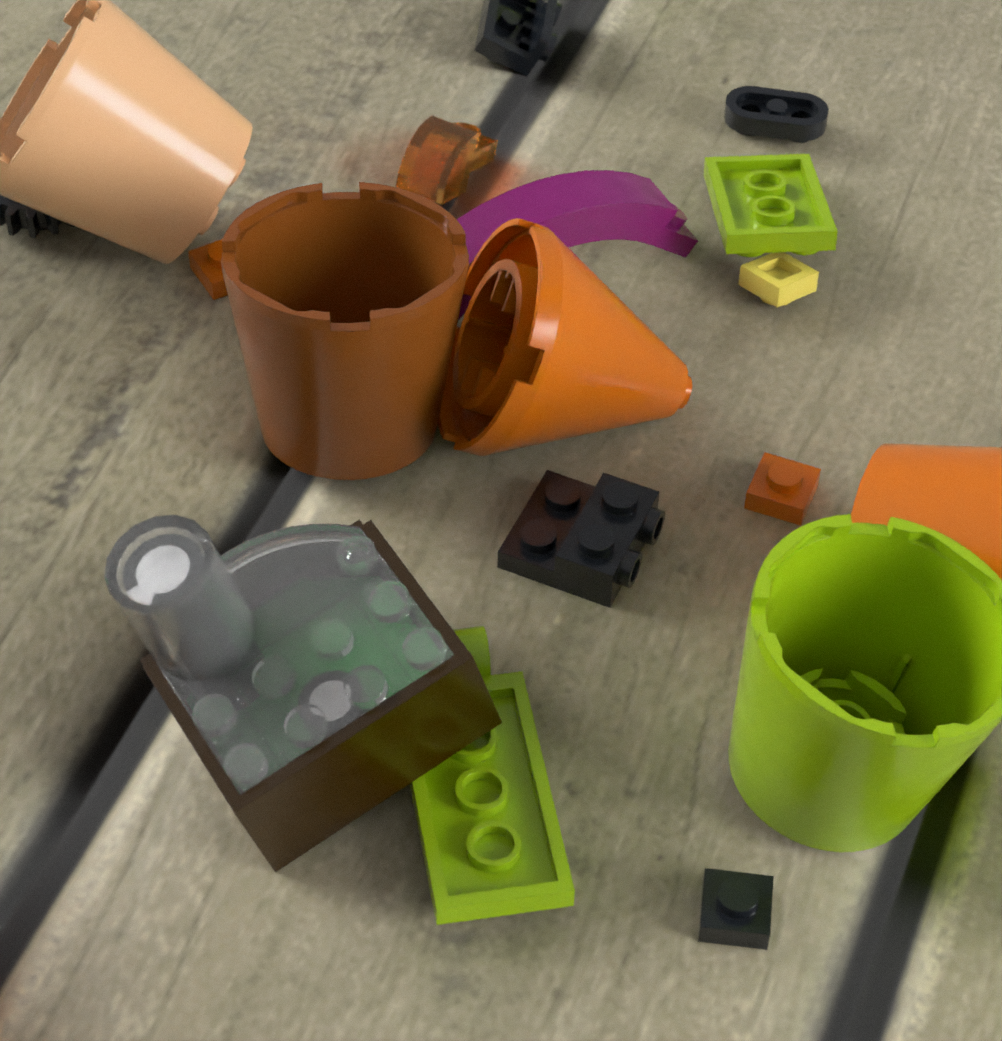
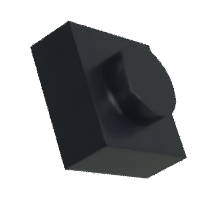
(736, 909)

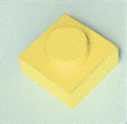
(778, 278)

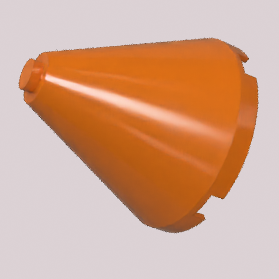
(549, 351)

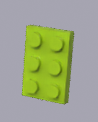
(769, 205)

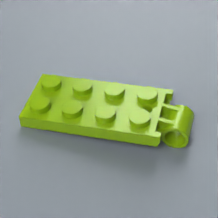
(491, 814)

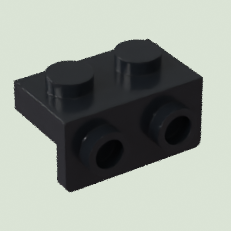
(517, 32)

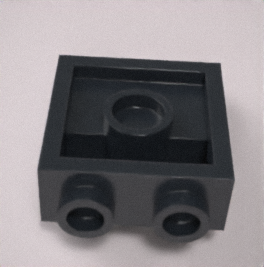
(583, 535)

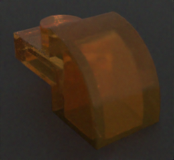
(442, 157)

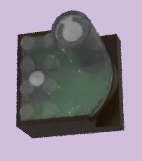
(298, 669)

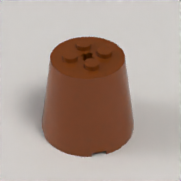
(346, 323)

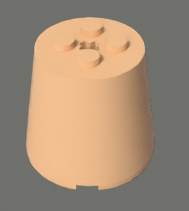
(120, 137)

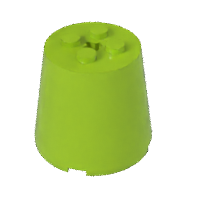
(863, 679)

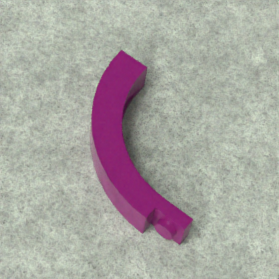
(584, 210)

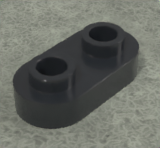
(776, 113)

